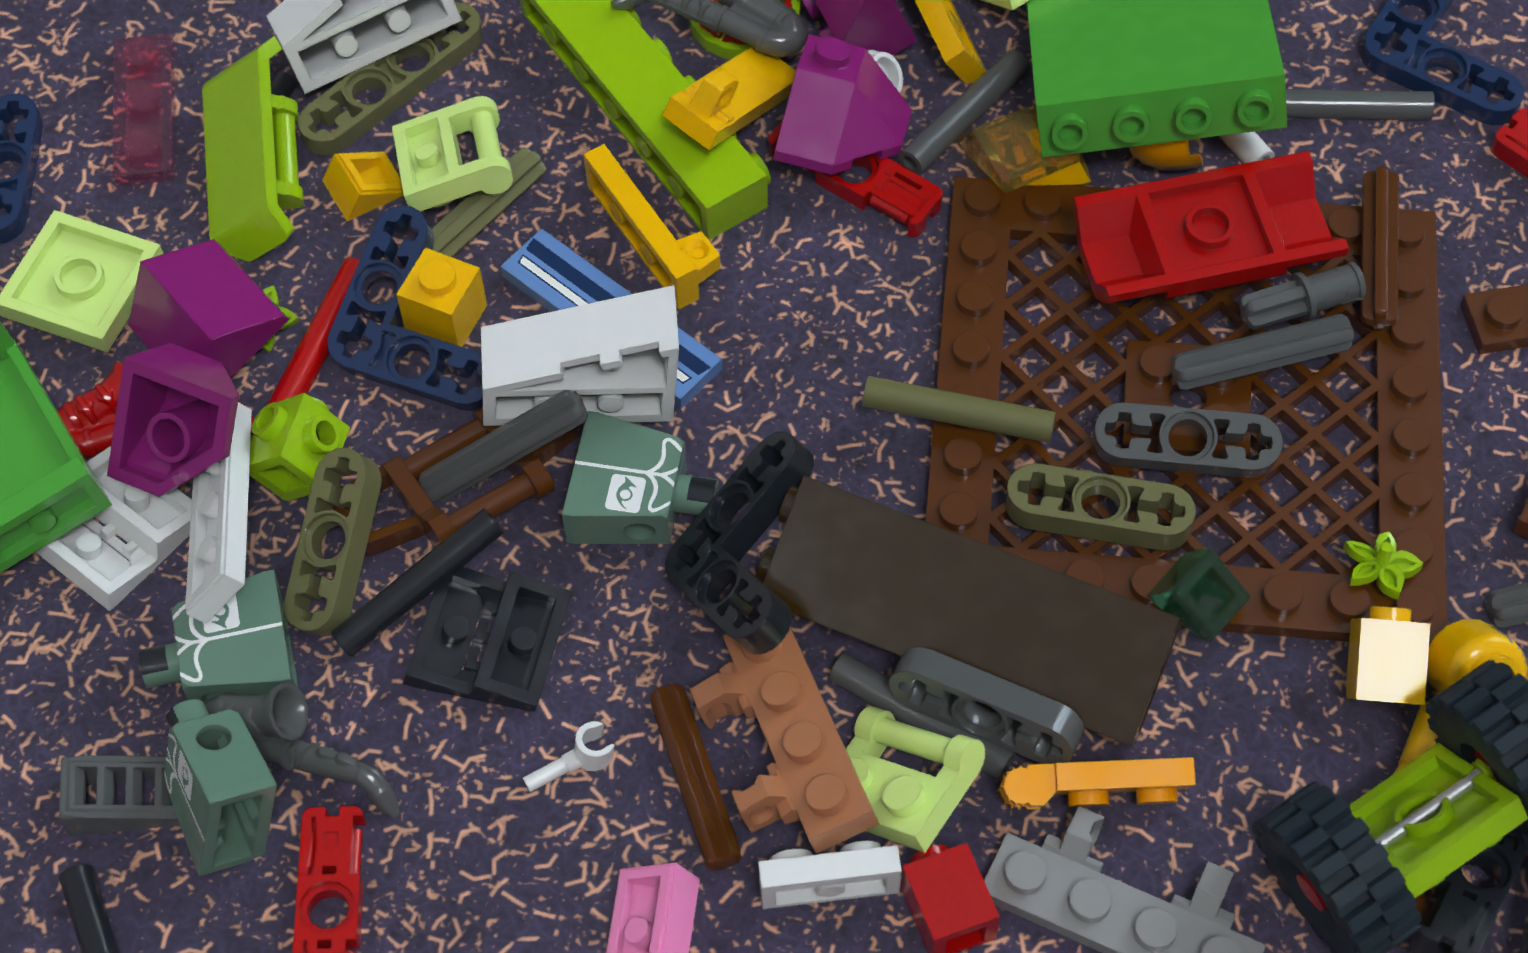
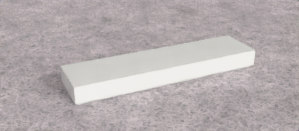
(219, 527)

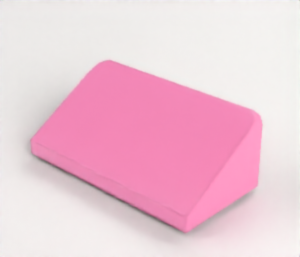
(653, 910)

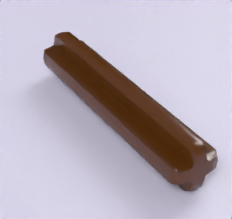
(1380, 248)
(695, 777)

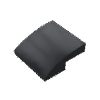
(516, 649)

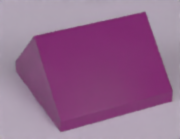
(204, 305)

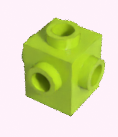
(291, 442)

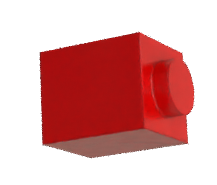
(949, 899)

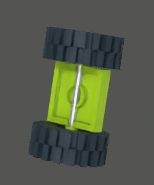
(1367, 861)

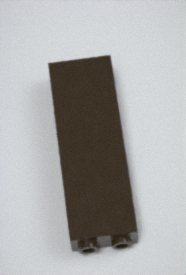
(938, 590)

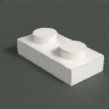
(854, 872)

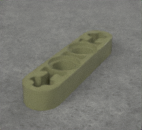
(387, 76)

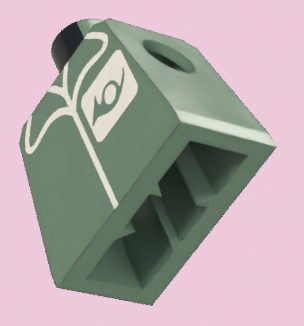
(630, 485)
(236, 652)
(217, 786)

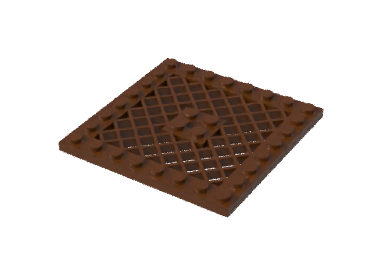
(1282, 600)

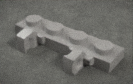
(1070, 895)

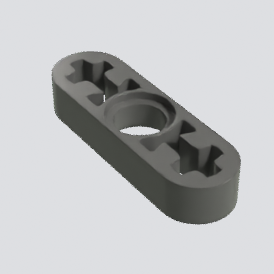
(1233, 457)
(1023, 720)

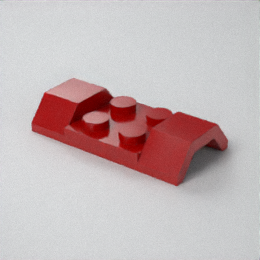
(1203, 230)

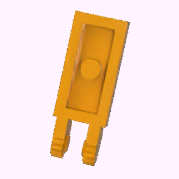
(1091, 782)

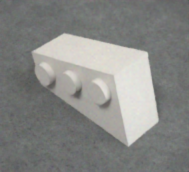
(341, 36)
(608, 351)

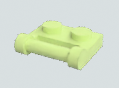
(432, 158)
(907, 801)

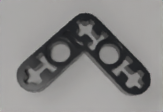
(711, 549)

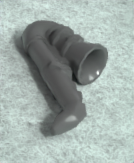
(760, 23)
(281, 718)

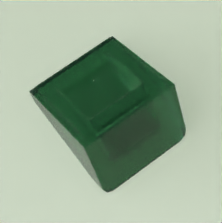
(1200, 593)

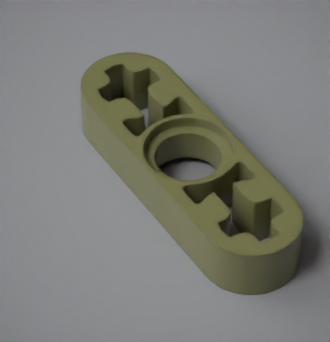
(1122, 490)
(318, 519)

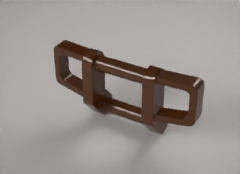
(529, 480)

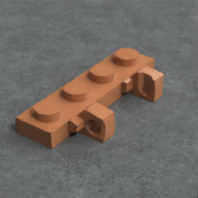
(812, 767)

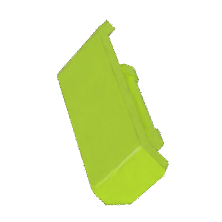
(250, 156)

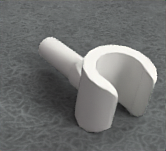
(574, 759)

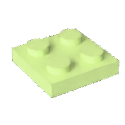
(77, 281)

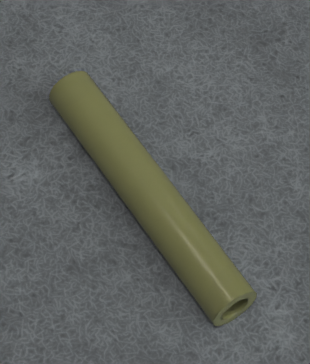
(959, 409)

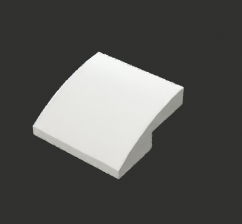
(147, 522)

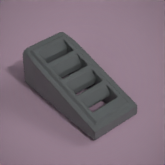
(105, 815)

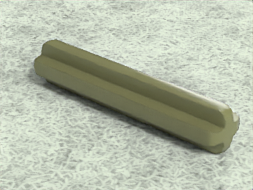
(481, 209)

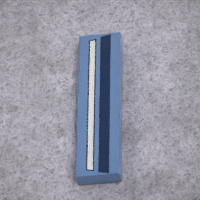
(565, 280)

